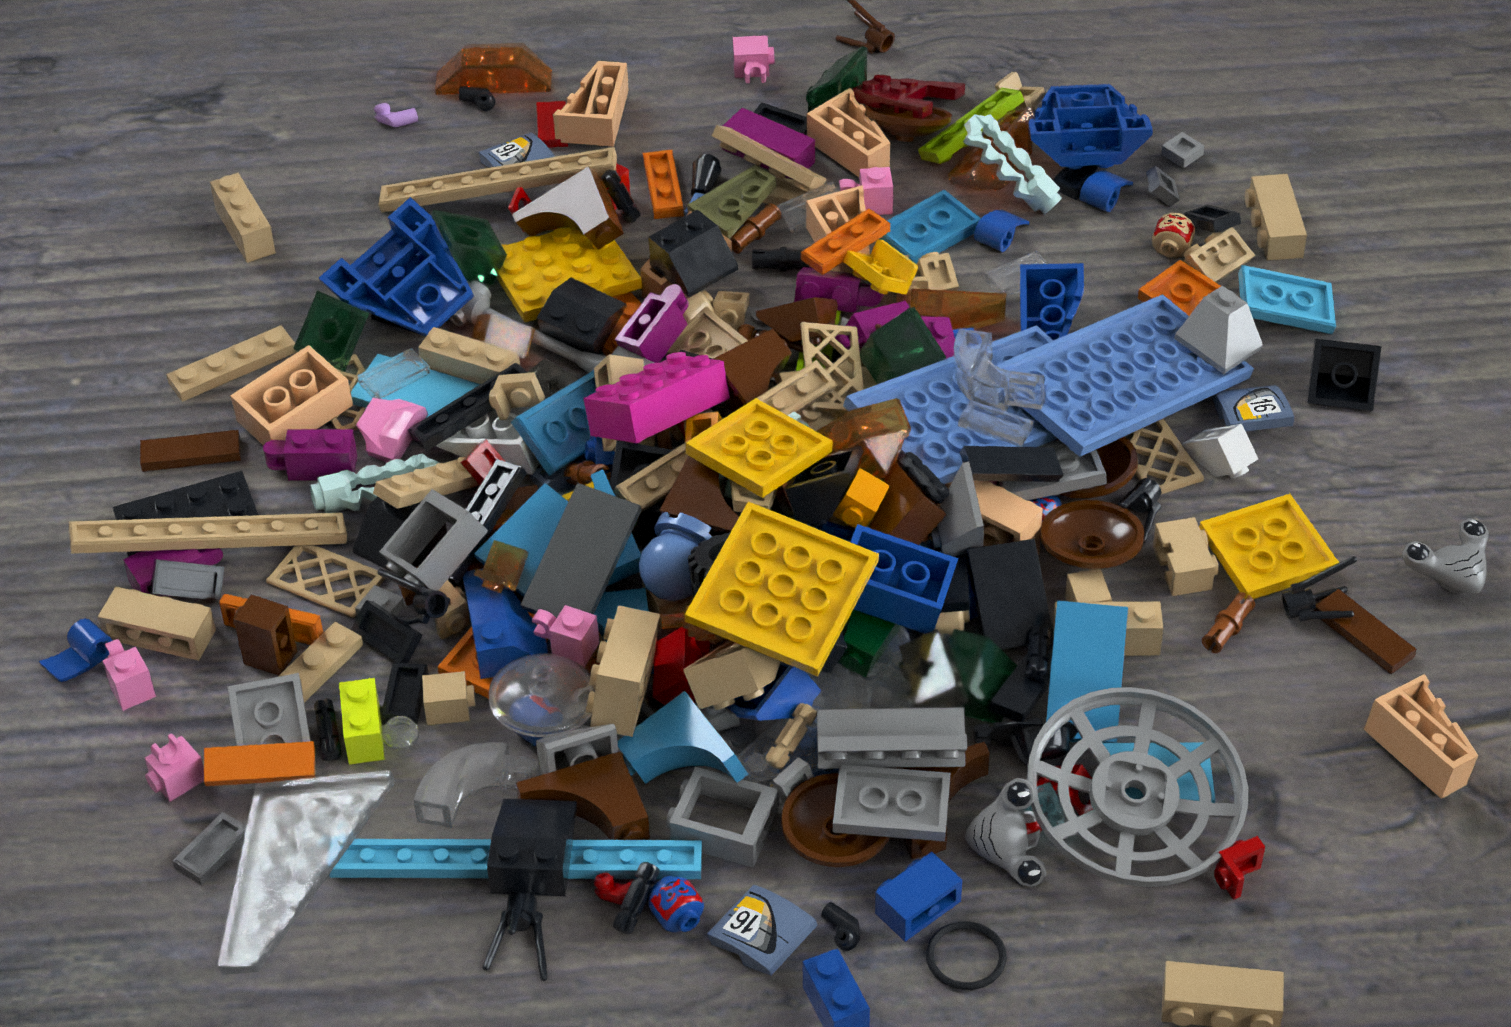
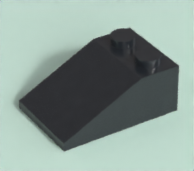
(532, 847)

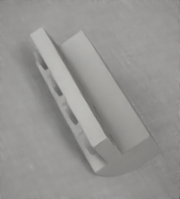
(891, 737)

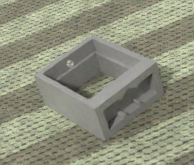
(419, 531)
(719, 842)

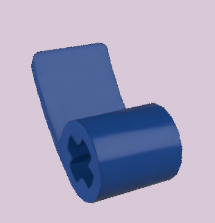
(1102, 190)
(997, 229)
(85, 651)

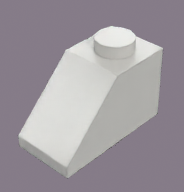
(1222, 450)

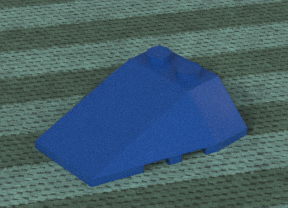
(1088, 126)
(404, 274)

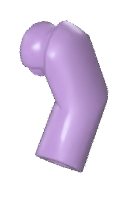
(394, 119)

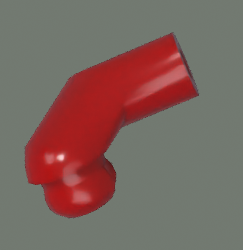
(609, 890)

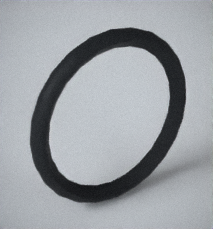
(966, 985)

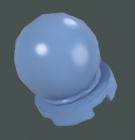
(665, 558)

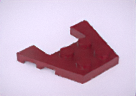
(905, 94)

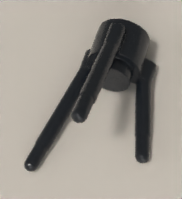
(1144, 498)
(1299, 601)
(427, 602)
(519, 916)

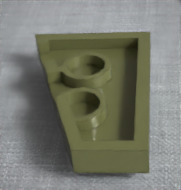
(735, 199)

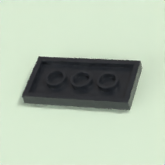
(210, 498)

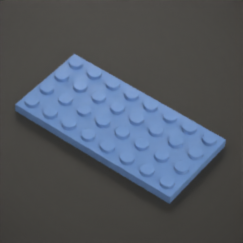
(1120, 376)
(936, 402)

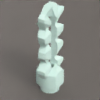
(1039, 191)
(334, 490)

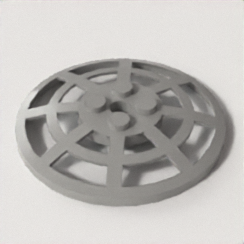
(1143, 772)

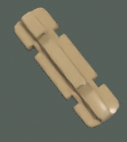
(791, 736)

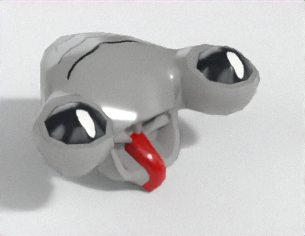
(1454, 566)
(1007, 831)

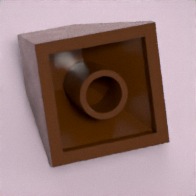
(787, 317)

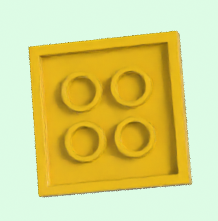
(759, 447)
(1267, 546)

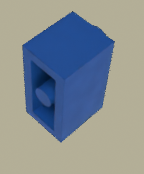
(918, 896)
(834, 991)

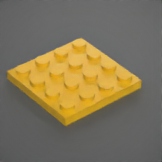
(548, 260)
(782, 588)

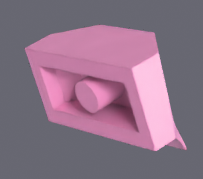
(387, 425)

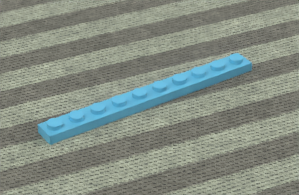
(470, 857)

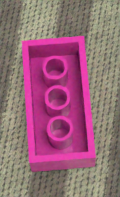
(656, 397)

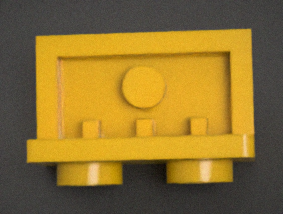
(883, 268)

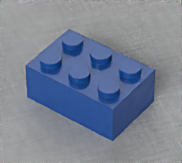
(907, 581)

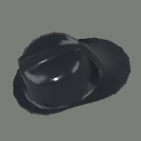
(1022, 737)

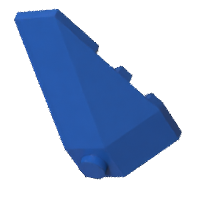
(1050, 296)
(499, 627)
(780, 696)

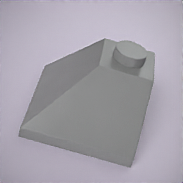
(1221, 330)
(963, 522)
(576, 747)

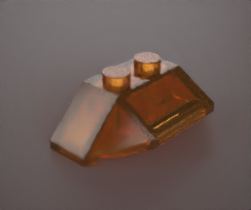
(494, 67)
(979, 176)
(877, 429)

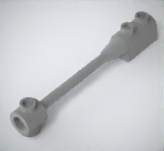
(481, 305)

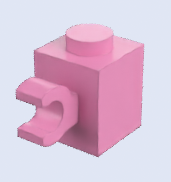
(752, 57)
(877, 189)
(571, 634)
(127, 675)
(174, 768)

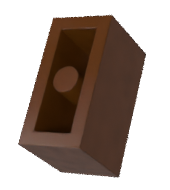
(265, 634)

